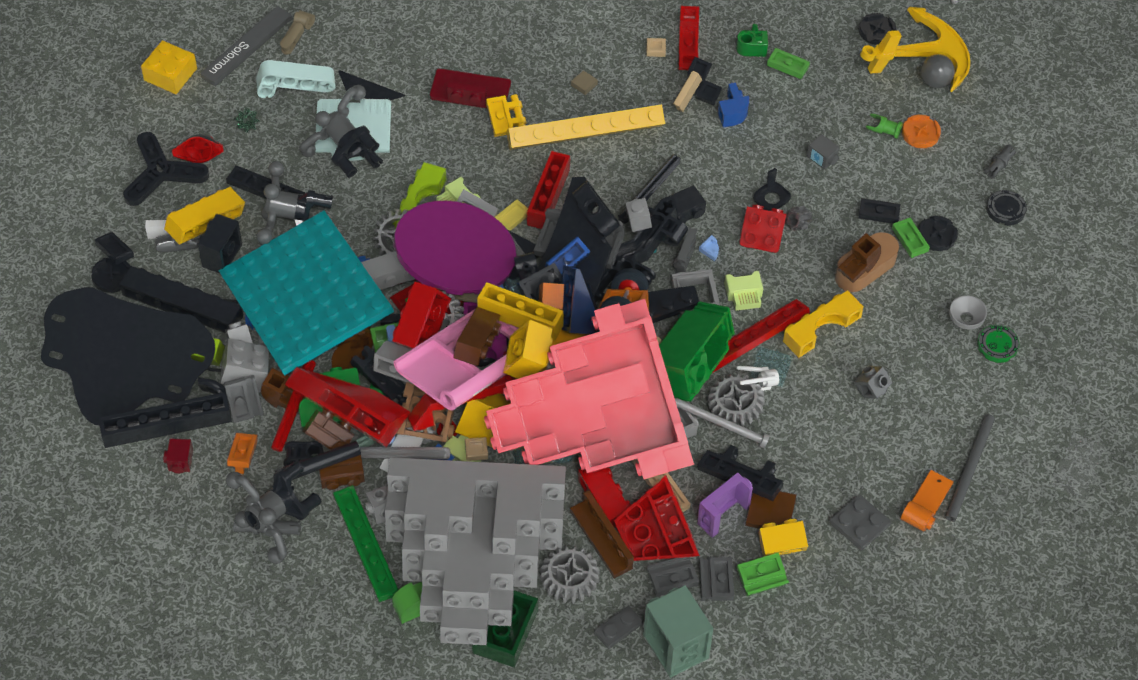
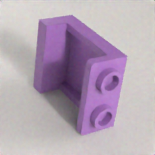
(735, 490)

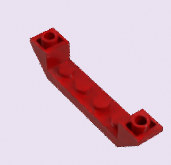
(422, 416)

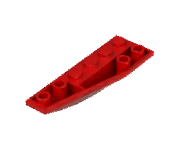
(353, 404)

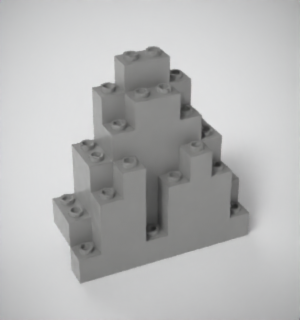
(472, 536)

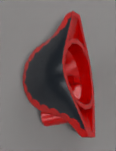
(198, 148)

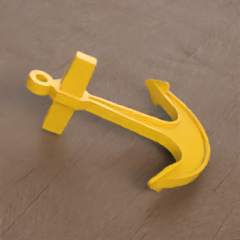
(948, 44)

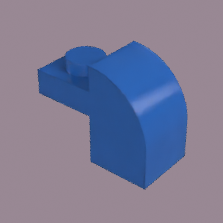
(735, 108)

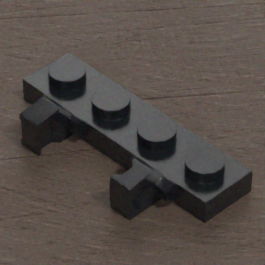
(725, 466)

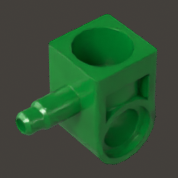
(752, 42)

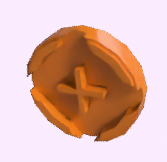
(921, 131)

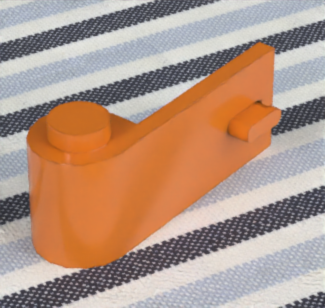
(927, 501)

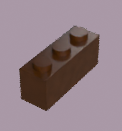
(477, 336)

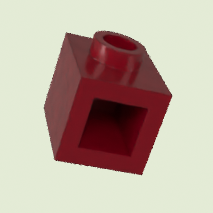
(179, 455)

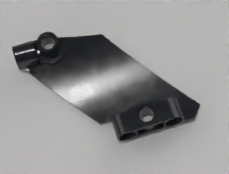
(592, 229)

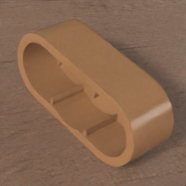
(887, 260)

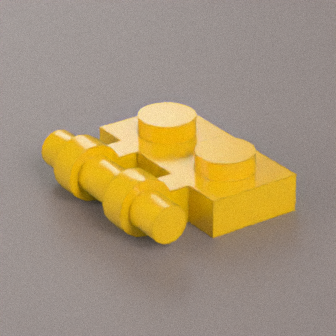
(500, 116)

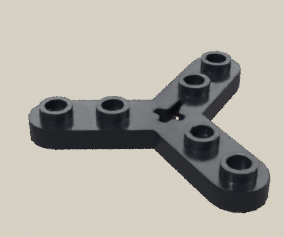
(152, 178)

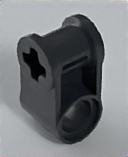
(301, 451)

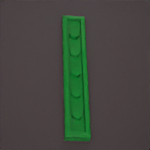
(365, 543)

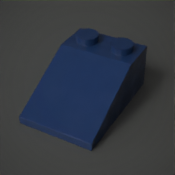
(576, 303)

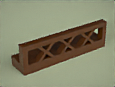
(602, 535)

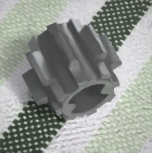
(799, 218)

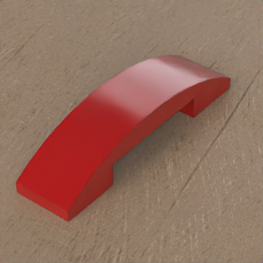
(688, 36)

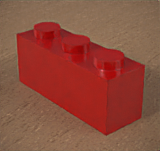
(604, 491)

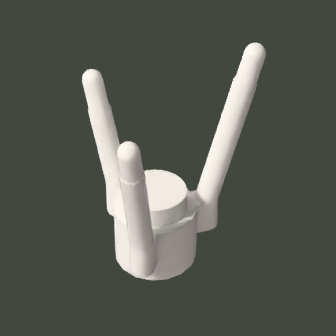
(766, 378)

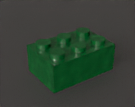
(507, 642)

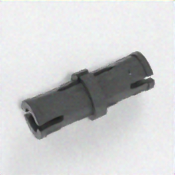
(1000, 161)

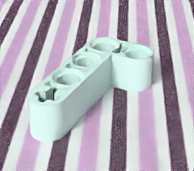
(293, 76)

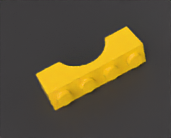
(841, 310)

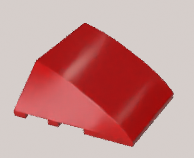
(657, 526)

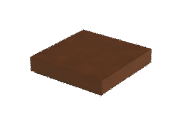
(766, 511)

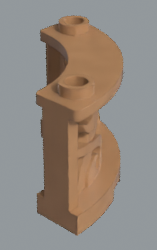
(411, 392)

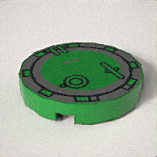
(998, 343)

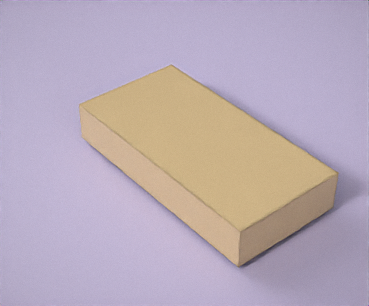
(687, 91)

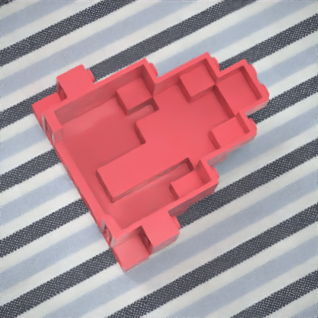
(599, 401)

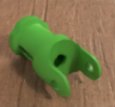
(886, 126)

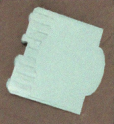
(371, 113)

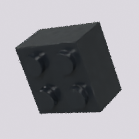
(219, 243)

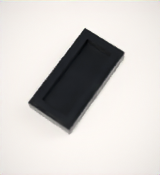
(114, 248)

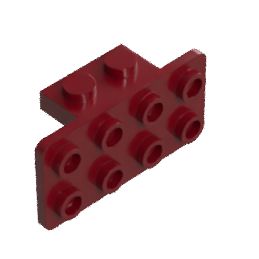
(467, 87)

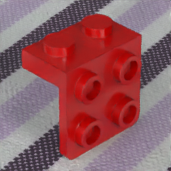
(763, 228)

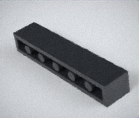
(179, 298)
(164, 420)

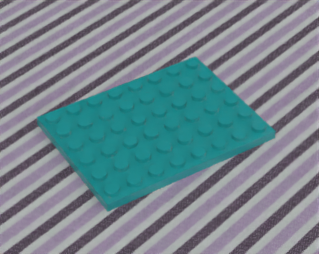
(305, 292)

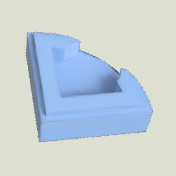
(710, 248)

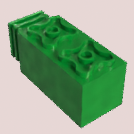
(696, 347)

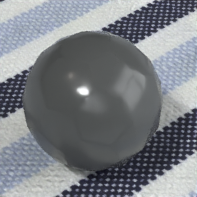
(937, 71)

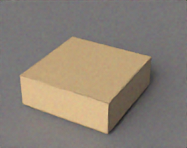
(656, 47)
(476, 449)

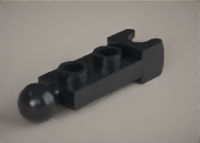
(389, 386)

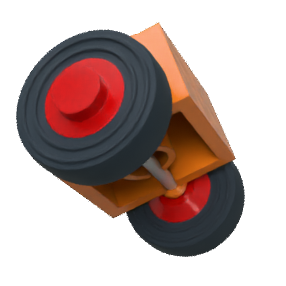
(626, 287)

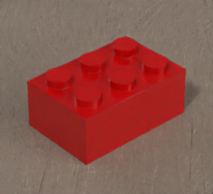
(421, 315)

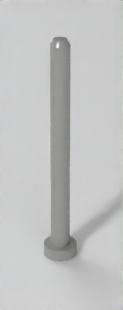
(762, 439)

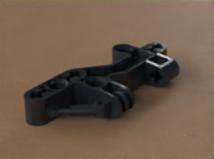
(632, 253)

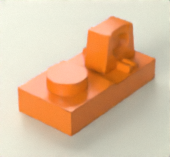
(242, 451)

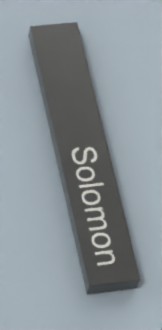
(246, 46)

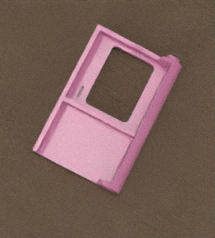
(443, 377)

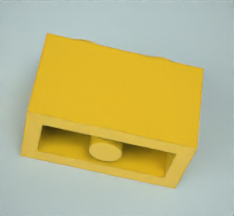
(783, 538)

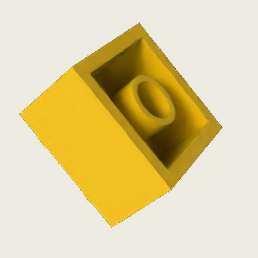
(169, 67)
(528, 350)

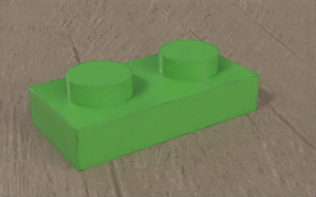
(788, 63)
(910, 237)

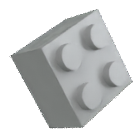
(243, 360)

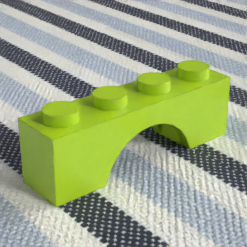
(428, 182)

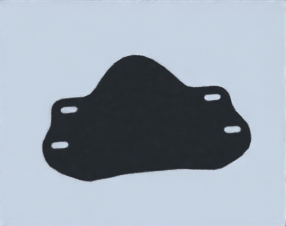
(123, 351)

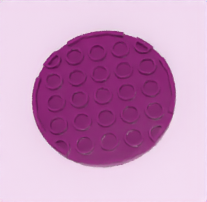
(454, 247)

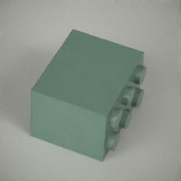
(677, 631)

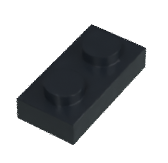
(879, 211)

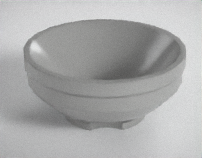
(968, 305)

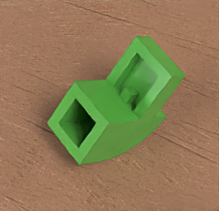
(407, 602)

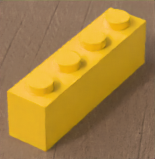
(194, 217)
(518, 309)

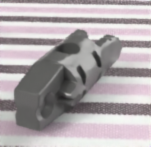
(167, 244)

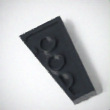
(671, 302)

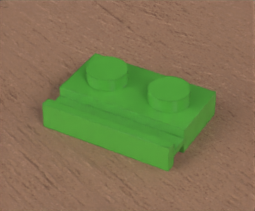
(762, 574)

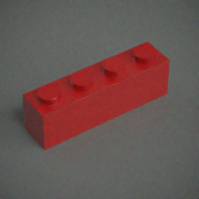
(548, 188)

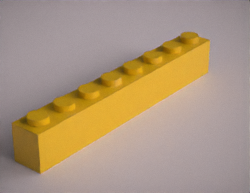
(585, 127)

